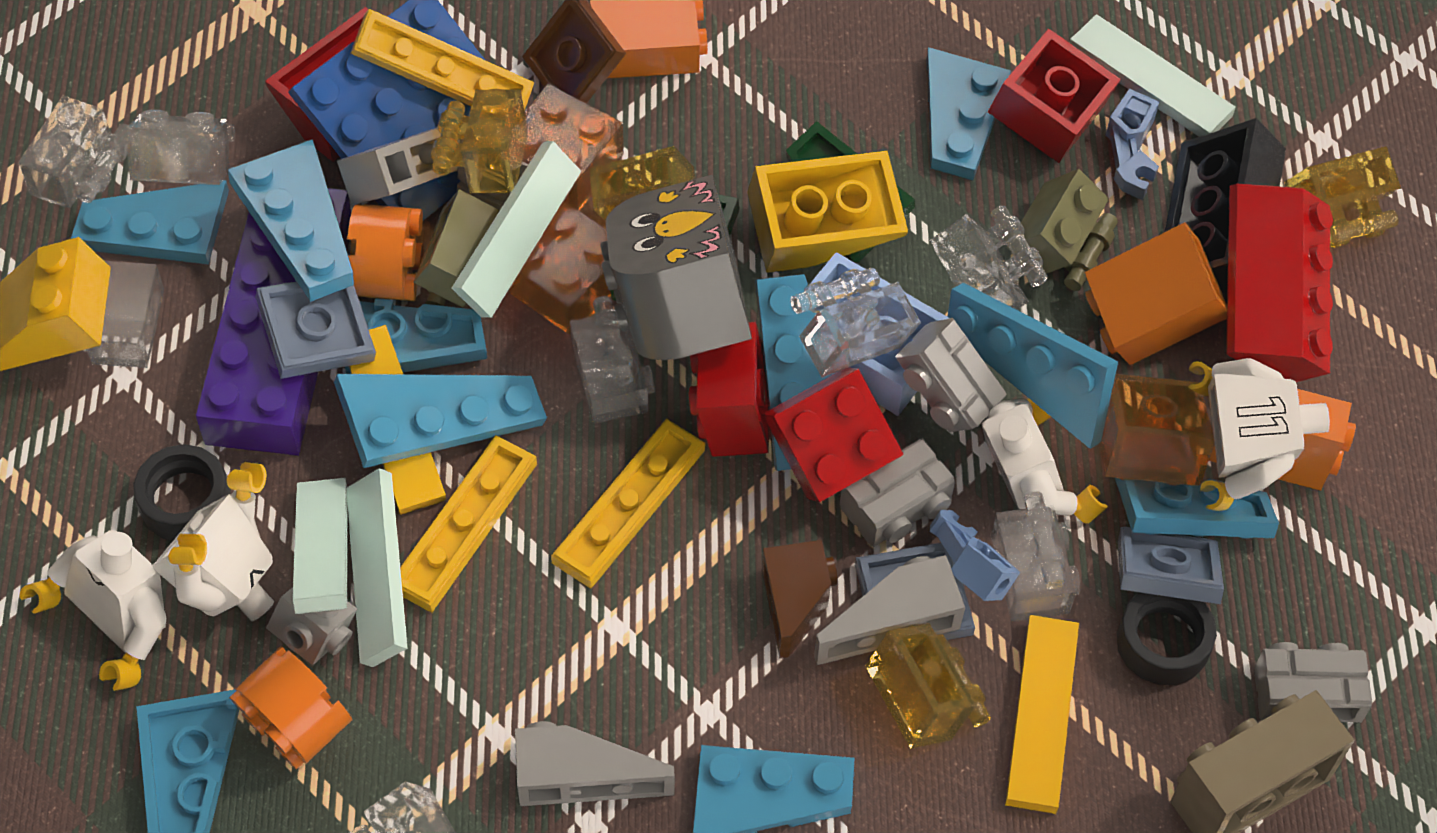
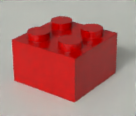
(1053, 95)
(731, 398)
(833, 434)

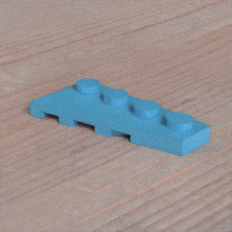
(785, 358)

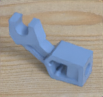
(1137, 113)
(974, 561)

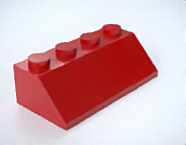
(1280, 279)

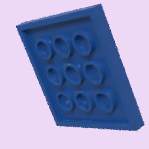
(369, 106)

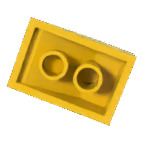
(824, 208)
(52, 304)

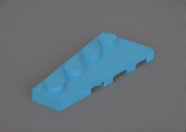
(297, 216)
(1044, 364)
(422, 414)

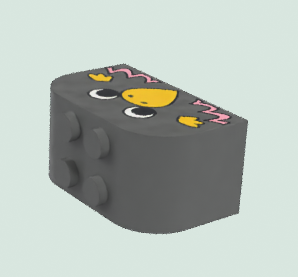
(675, 271)

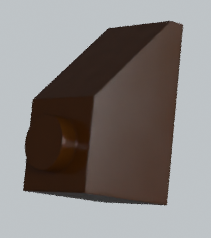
(796, 589)

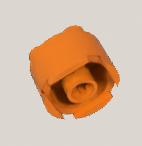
(385, 251)
(290, 707)

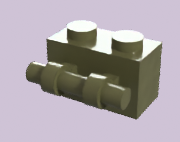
(1063, 220)
(453, 242)

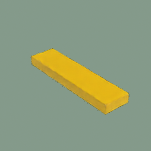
(431, 60)
(414, 478)
(628, 503)
(464, 522)
(1042, 714)

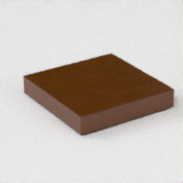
(574, 51)

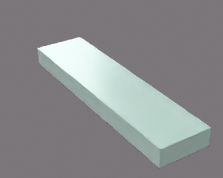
(1153, 76)
(516, 229)
(320, 546)
(376, 568)

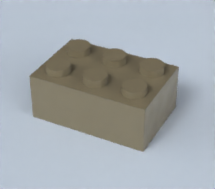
(1261, 766)

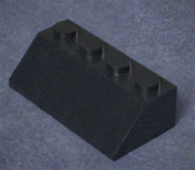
(1203, 181)

